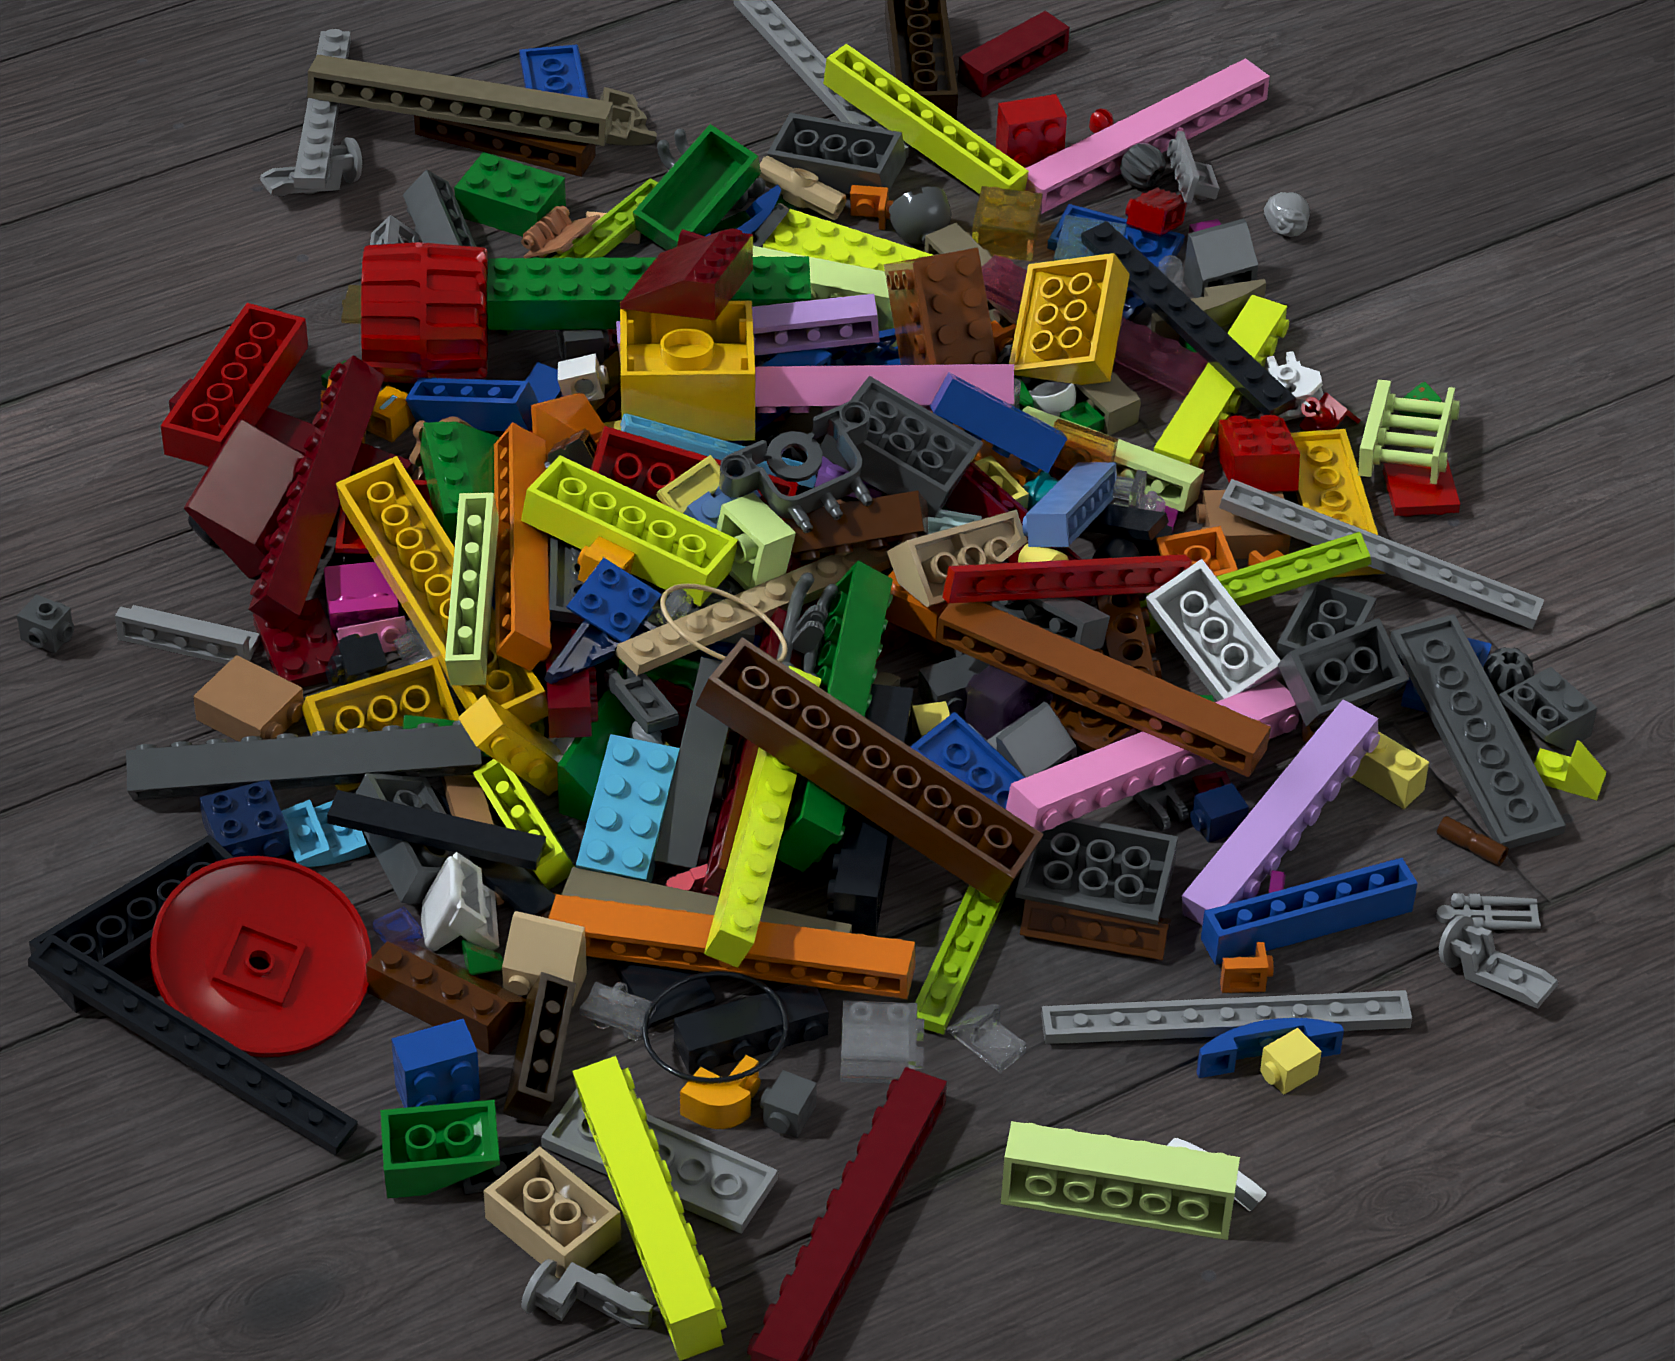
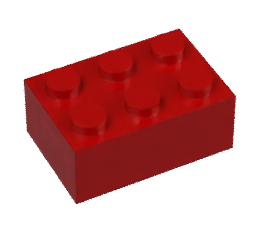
(1259, 453)

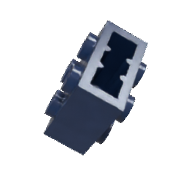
(246, 821)

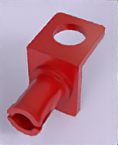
(1324, 414)

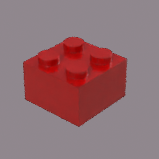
(1031, 129)

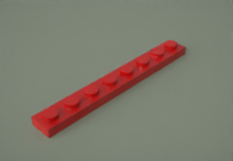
(1061, 578)

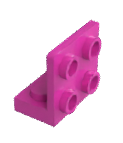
(358, 595)

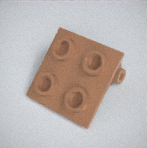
(555, 233)

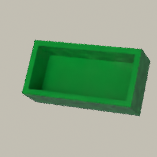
(697, 189)

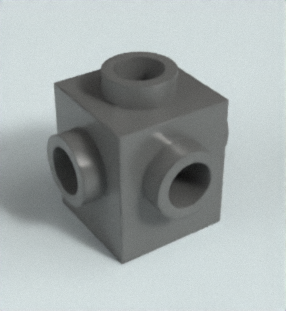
(45, 623)

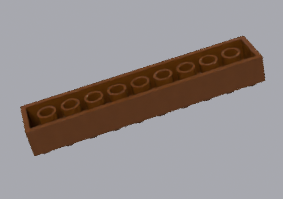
(869, 769)

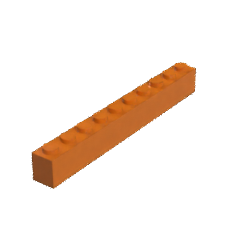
(521, 553)
(778, 953)

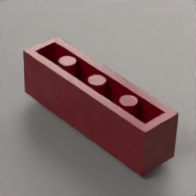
(1013, 54)

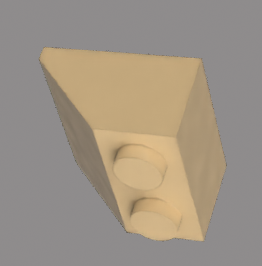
(543, 946)

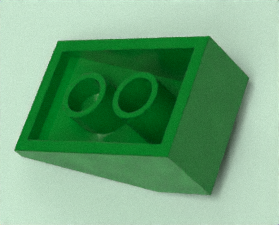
(437, 1145)

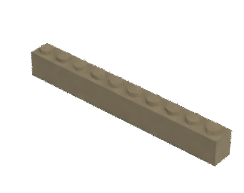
(460, 100)
(1111, 399)

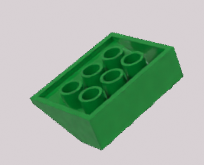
(455, 462)

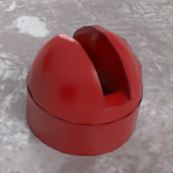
(1100, 120)

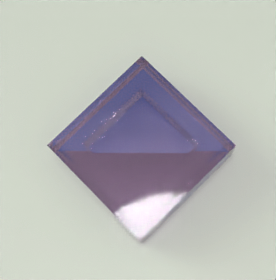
(398, 927)

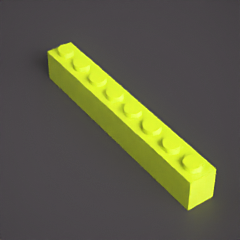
(921, 123)
(1213, 397)

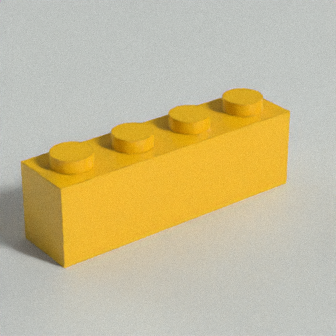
(513, 743)

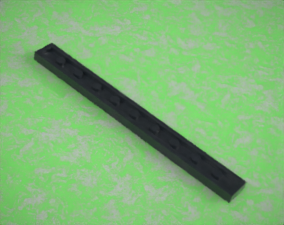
(1192, 323)
(193, 1044)

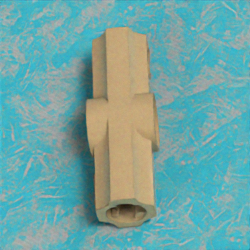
(802, 188)

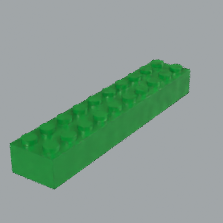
(589, 290)
(846, 673)

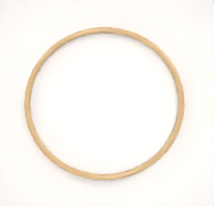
(727, 595)

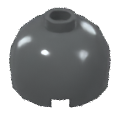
(920, 214)

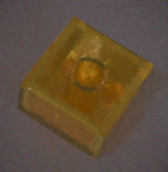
(1008, 222)

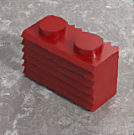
(1156, 212)

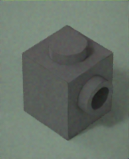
(788, 1103)

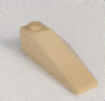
(924, 561)

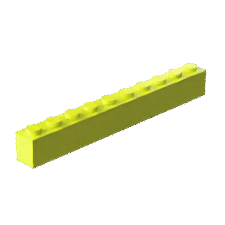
(752, 856)

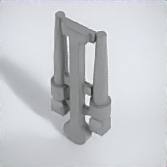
(1490, 918)

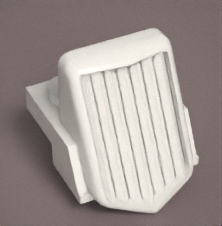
(459, 906)

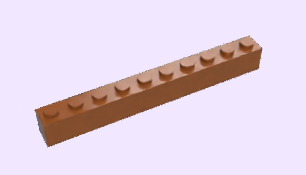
(1105, 685)

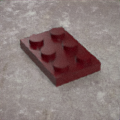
(302, 647)

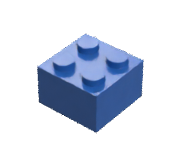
(436, 1066)

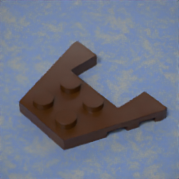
(1088, 727)

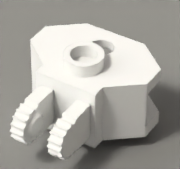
(1298, 380)

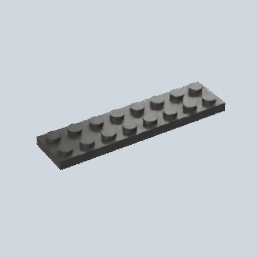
(1477, 732)

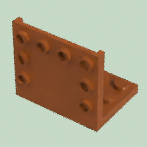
(941, 310)

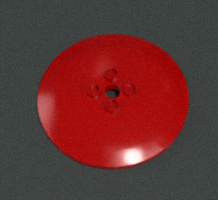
(270, 912)

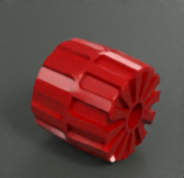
(424, 311)

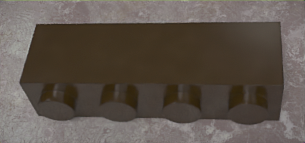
(539, 1048)

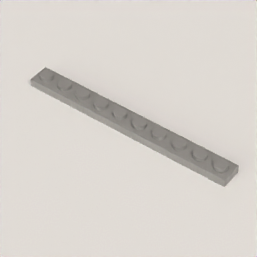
(801, 56)
(320, 122)
(1385, 554)
(1219, 1015)

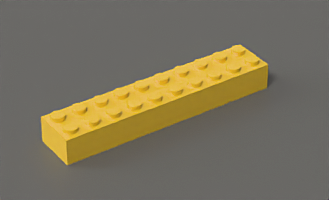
(419, 569)

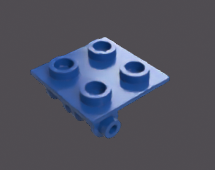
(614, 601)

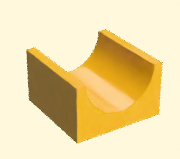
(691, 371)

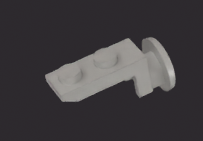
(345, 161)
(1490, 967)
(596, 1290)

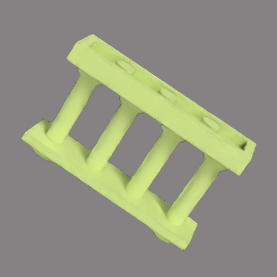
(1381, 419)

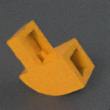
(720, 1103)

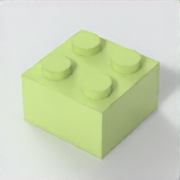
(763, 540)

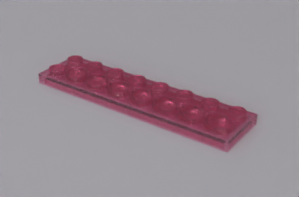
(1136, 347)

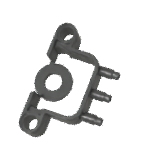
(752, 477)

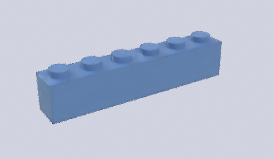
(1070, 505)

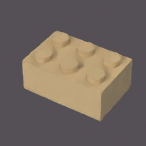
(552, 1212)

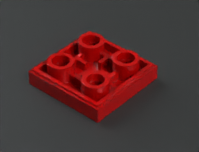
(1414, 495)

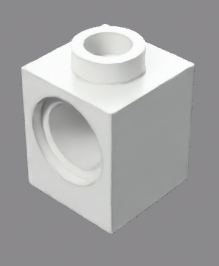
(585, 367)

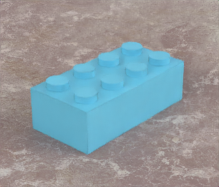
(628, 808)

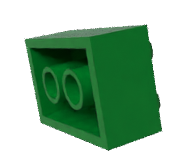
(508, 194)

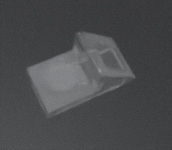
(986, 1037)

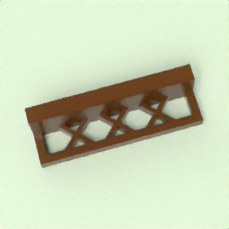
(1094, 930)

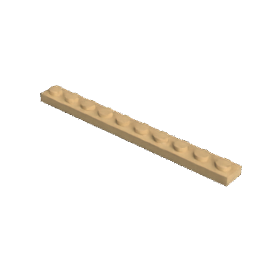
(729, 617)

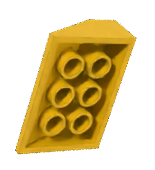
(1070, 319)
(381, 702)

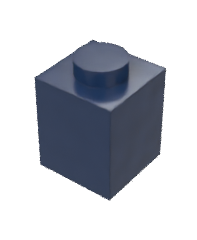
(1218, 812)

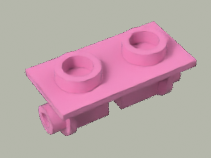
(387, 631)

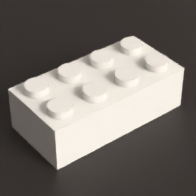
(1212, 633)

